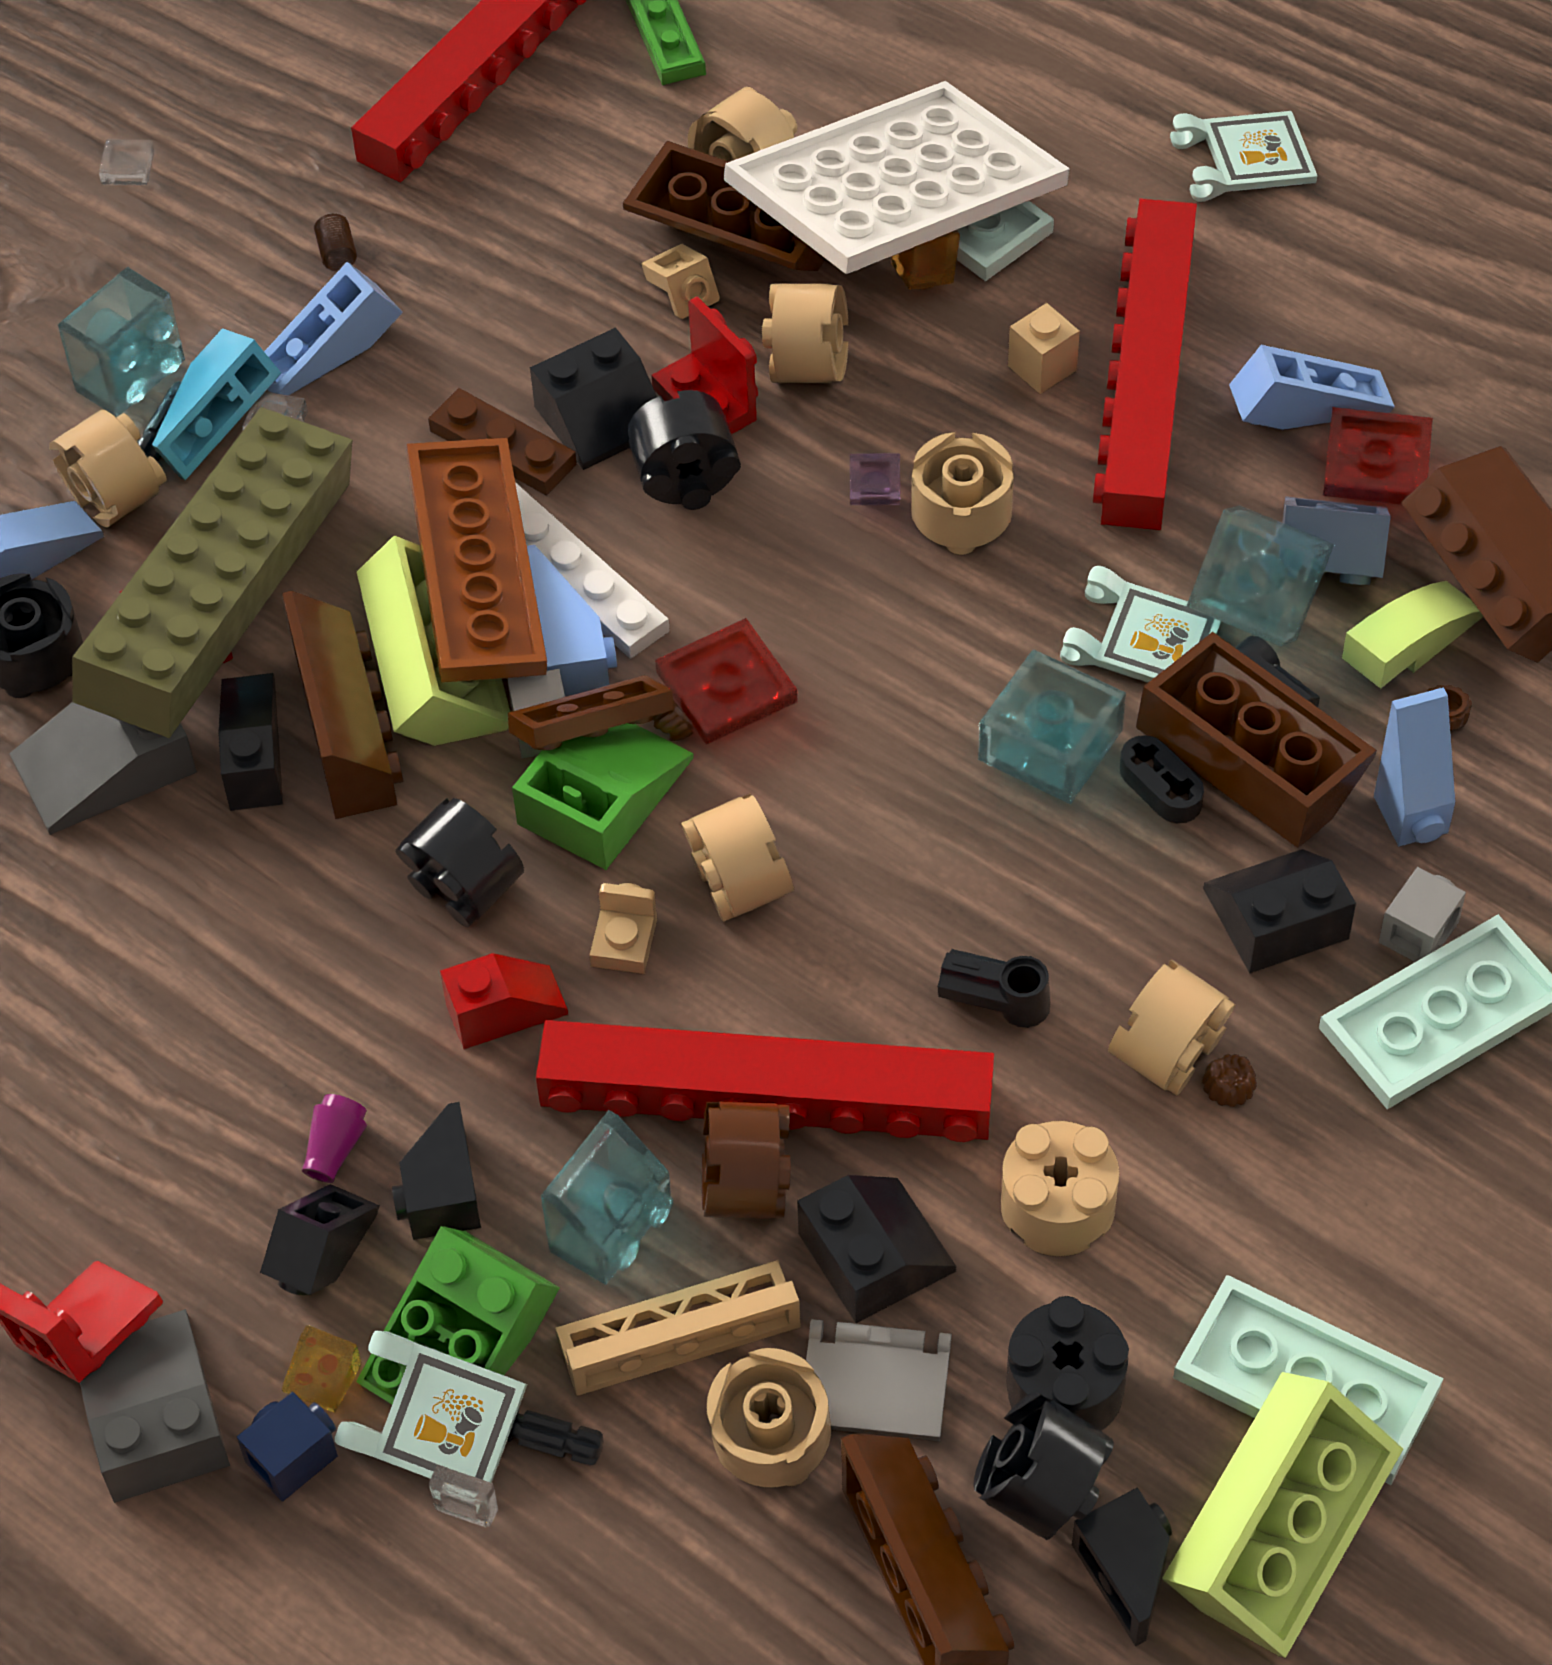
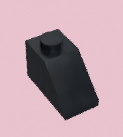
(438, 1179)
(316, 1239)
(1126, 1556)

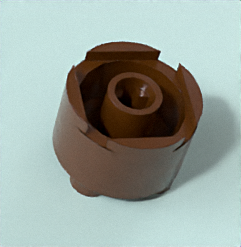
(745, 1160)

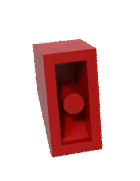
(499, 997)

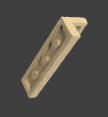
(679, 1336)

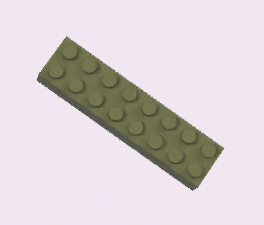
(211, 573)

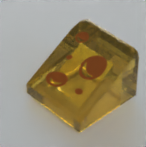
(322, 1368)

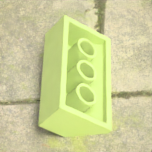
(407, 656)
(1283, 1512)

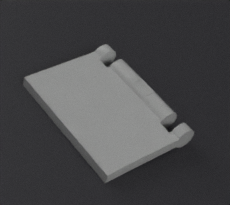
(881, 1379)

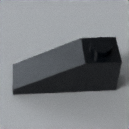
(250, 742)

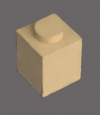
(1043, 348)

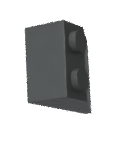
(95, 763)
(153, 1411)

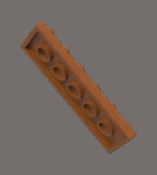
(475, 560)

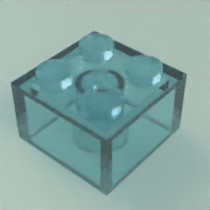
(122, 342)
(1260, 575)
(1051, 726)

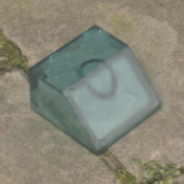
(606, 1200)

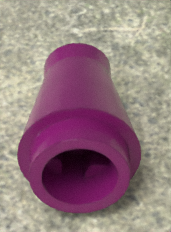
(333, 1134)

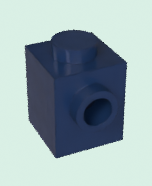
(288, 1444)

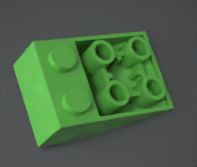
(597, 790)
(464, 1305)

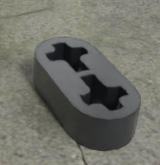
(1167, 774)

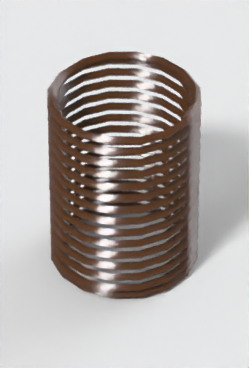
(324, 248)

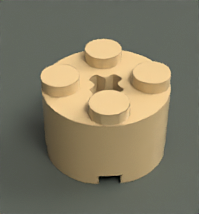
(741, 126)
(806, 333)
(107, 466)
(962, 491)
(737, 856)
(1171, 1027)
(1059, 1186)
(746, 1394)

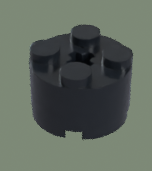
(683, 449)
(35, 635)
(459, 860)
(1069, 1357)
(1042, 1466)

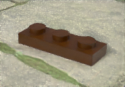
(534, 456)
(590, 712)

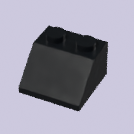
(592, 395)
(1283, 908)
(871, 1242)

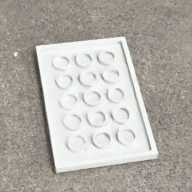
(895, 176)

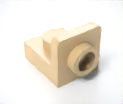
(684, 276)
(624, 928)

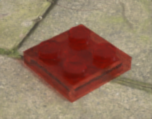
(1376, 455)
(726, 681)

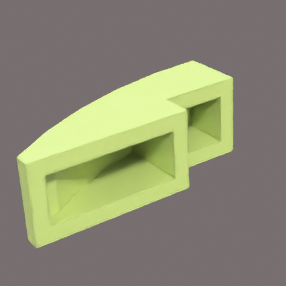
(1409, 631)

